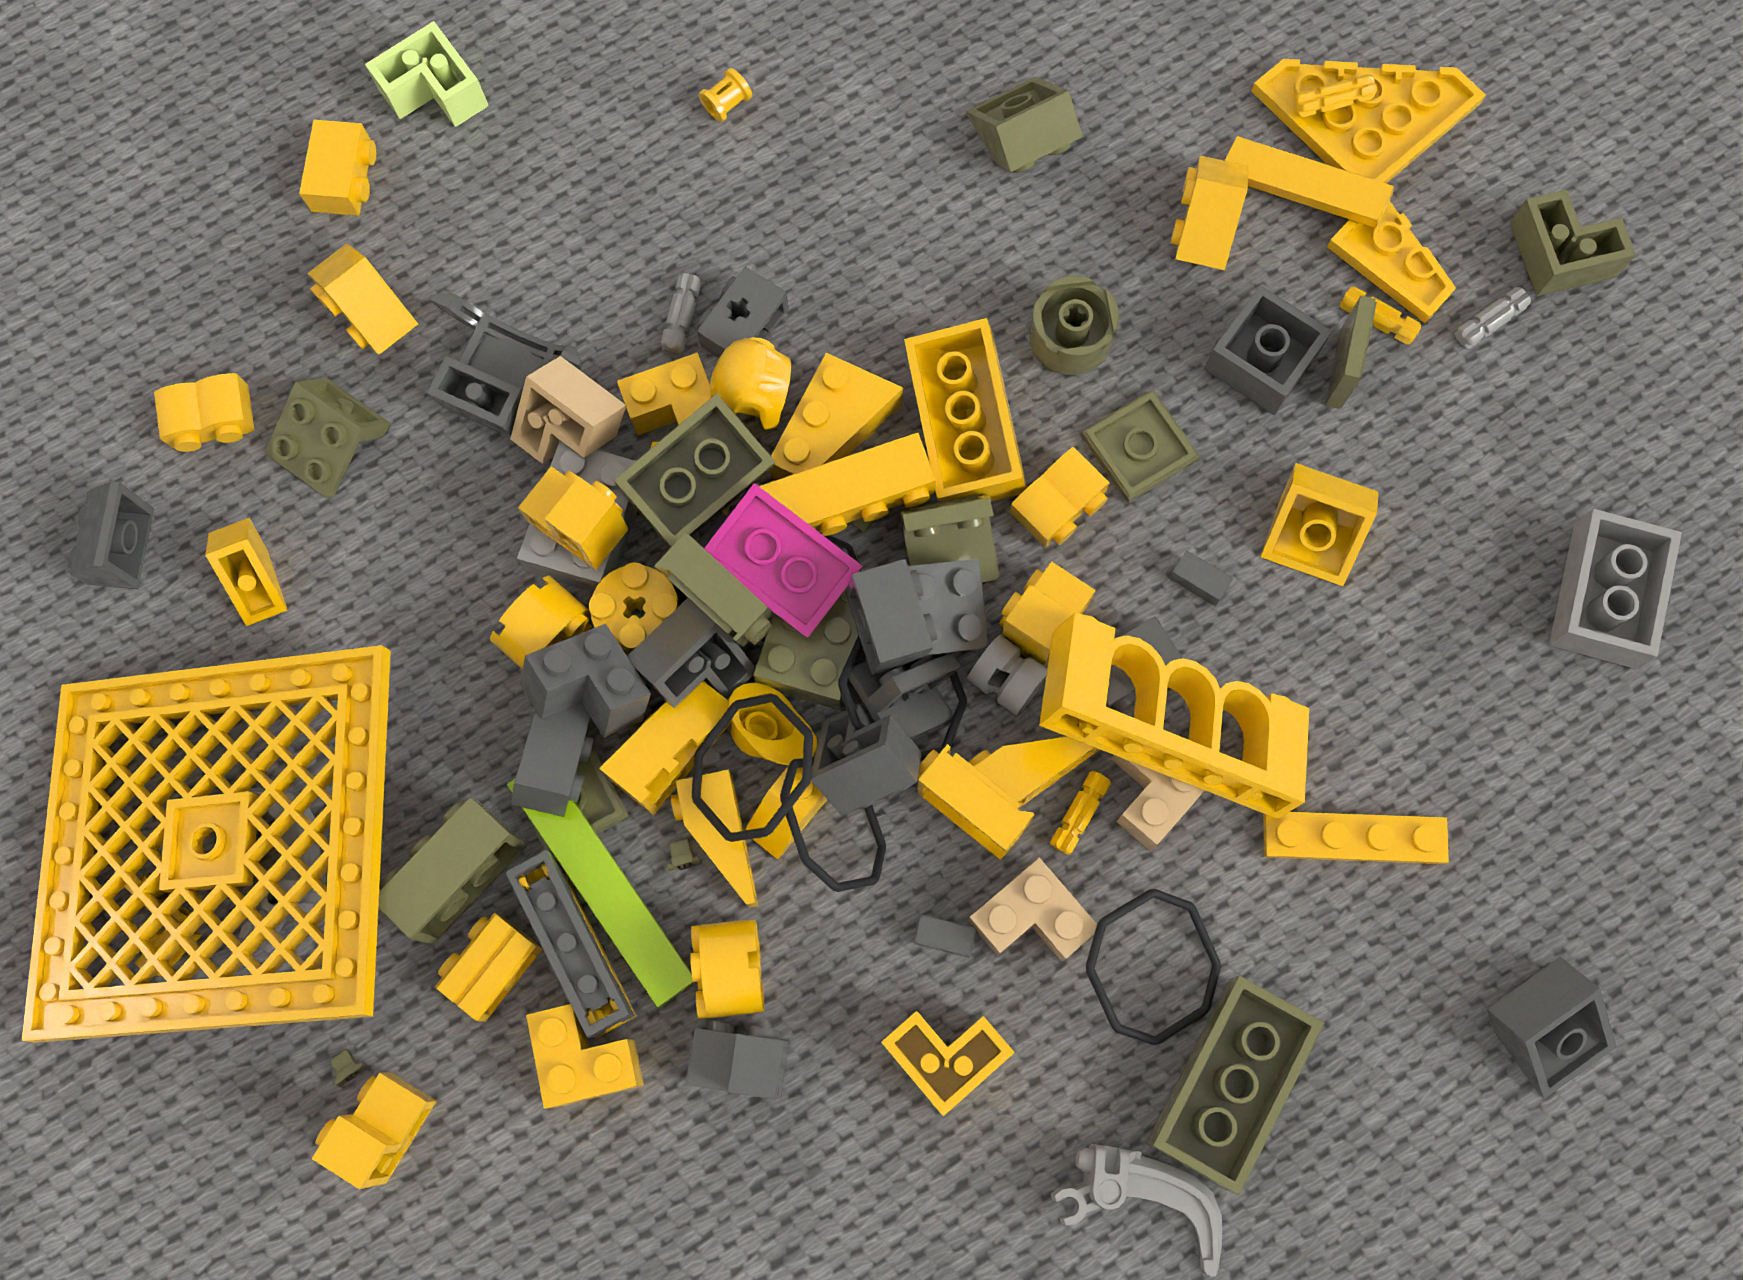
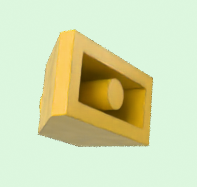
(245, 571)
(804, 810)

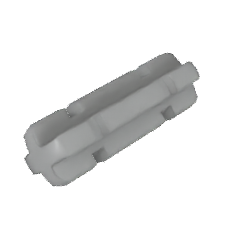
(680, 313)
(1492, 317)

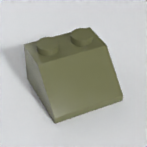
(1026, 124)

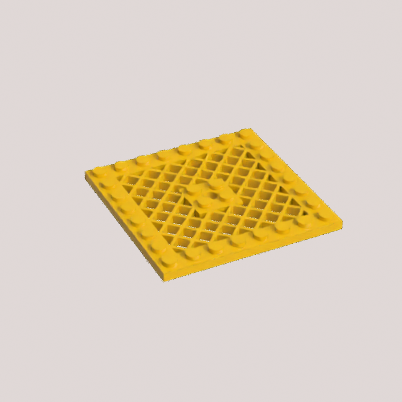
(87, 724)

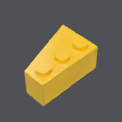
(665, 747)

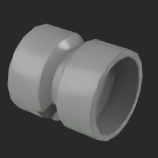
(1020, 686)

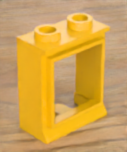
(972, 801)

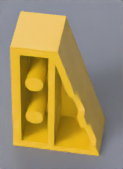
(834, 416)

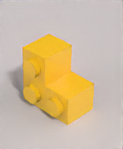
(1214, 202)
(353, 287)
(665, 393)
(576, 515)
(1043, 607)
(569, 1068)
(942, 1071)
(373, 1140)

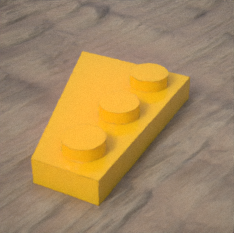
(1395, 262)

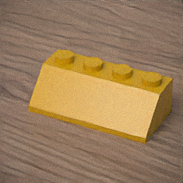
(965, 412)
(858, 485)

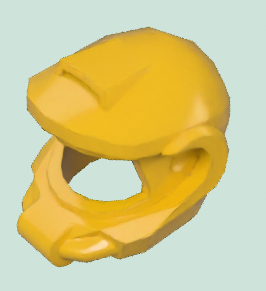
(753, 380)

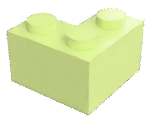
(424, 70)

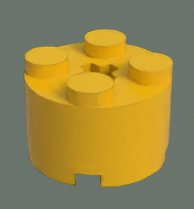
(629, 589)
(540, 620)
(727, 969)

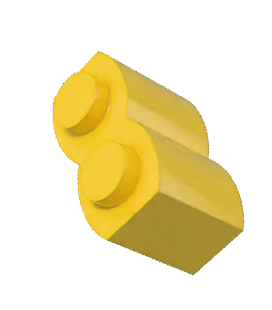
(204, 412)
(1060, 498)

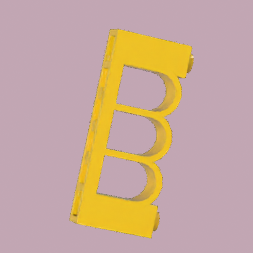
(1273, 726)

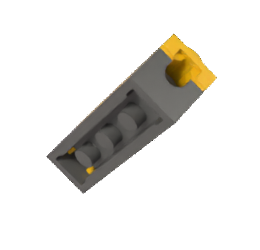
(571, 944)

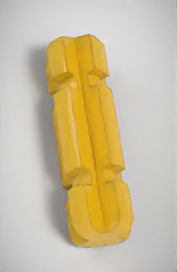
(1335, 95)
(1385, 317)
(1080, 812)

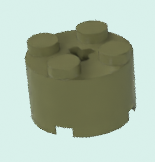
(1095, 322)

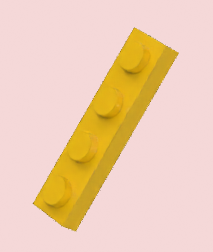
(1356, 837)

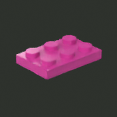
(782, 560)

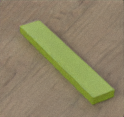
(614, 902)

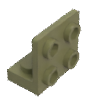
(321, 433)
(951, 533)

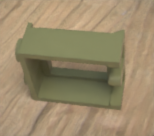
(715, 591)

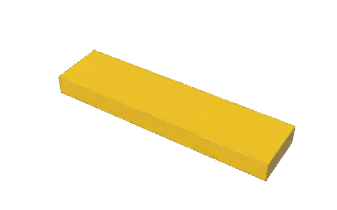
(1312, 182)

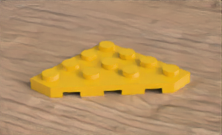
(1372, 135)

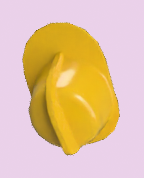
(764, 730)

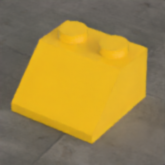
(1320, 524)

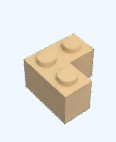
(567, 407)
(1157, 806)
(1039, 902)

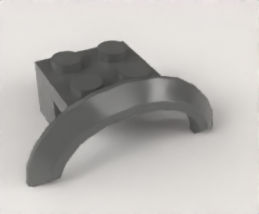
(492, 368)

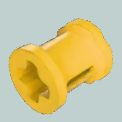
(725, 94)

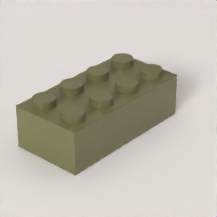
(1235, 1084)

